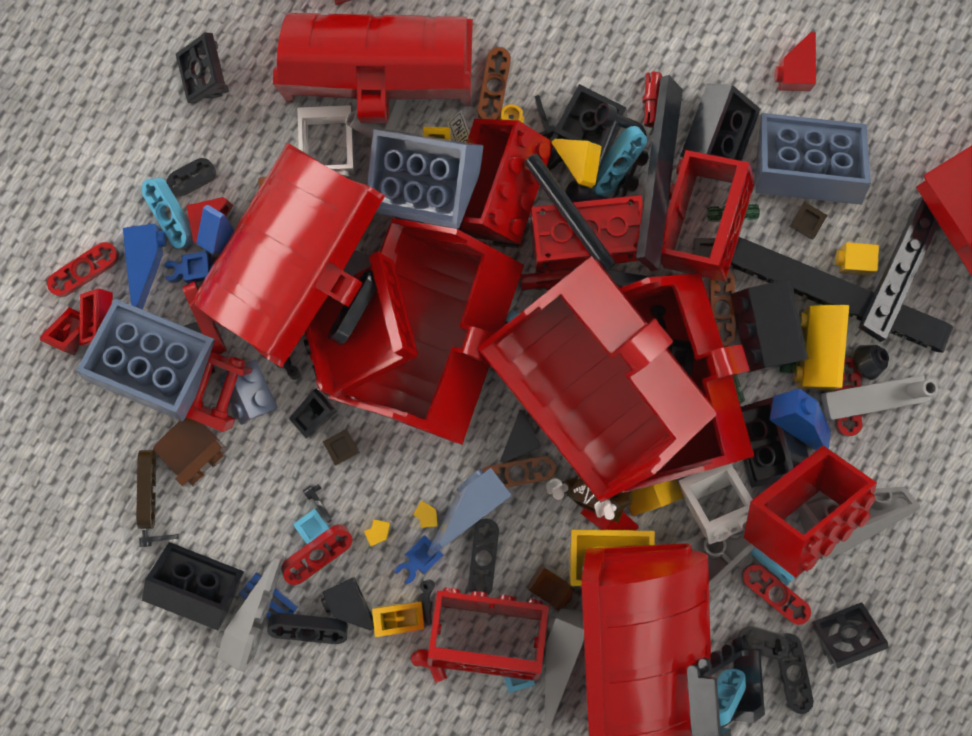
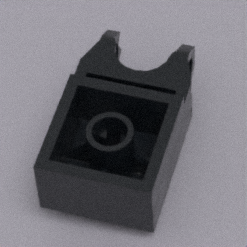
(573, 121)

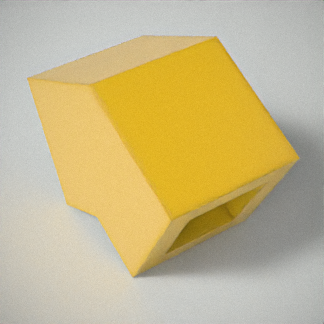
(426, 514)
(378, 532)

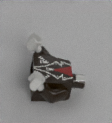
(583, 496)

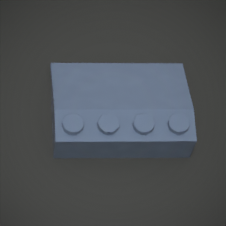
(812, 159)
(423, 176)
(147, 359)
(475, 499)

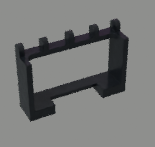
(704, 689)

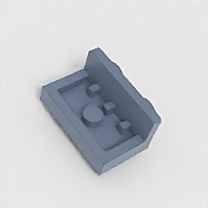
(250, 395)

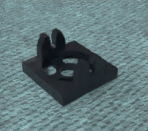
(186, 62)
(858, 613)

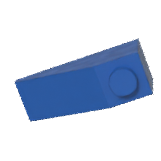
(143, 257)
(801, 417)

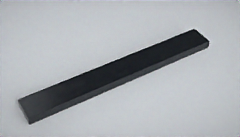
(659, 174)

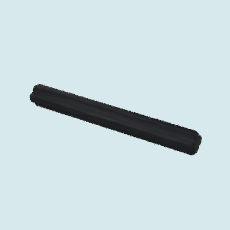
(569, 211)

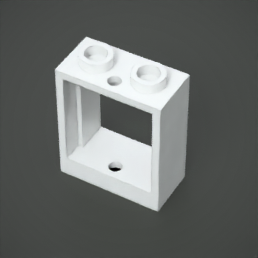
(327, 115)
(707, 482)

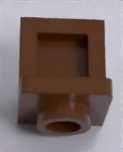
(550, 588)

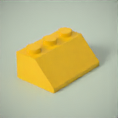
(825, 345)
(584, 539)

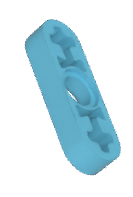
(629, 146)
(154, 192)
(730, 690)

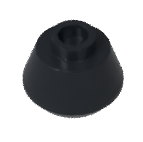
(870, 361)

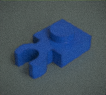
(193, 267)
(418, 559)

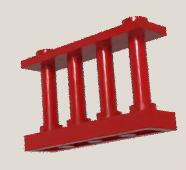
(218, 416)

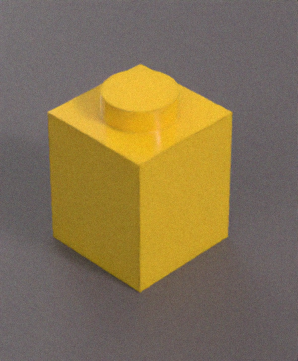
(857, 258)

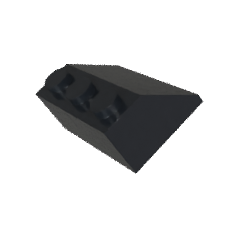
(722, 123)
(769, 325)
(773, 447)
(192, 585)

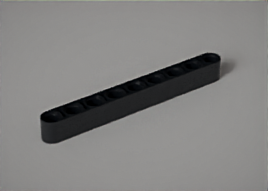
(831, 290)

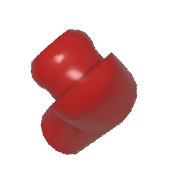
(420, 658)

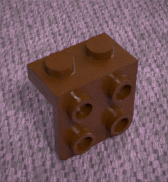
(190, 451)

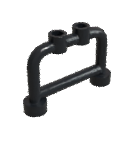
(607, 116)

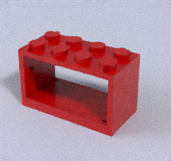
(716, 168)
(505, 184)
(610, 219)
(819, 472)
(487, 663)

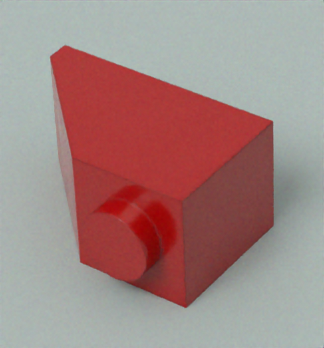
(798, 67)

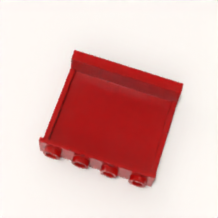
(375, 345)

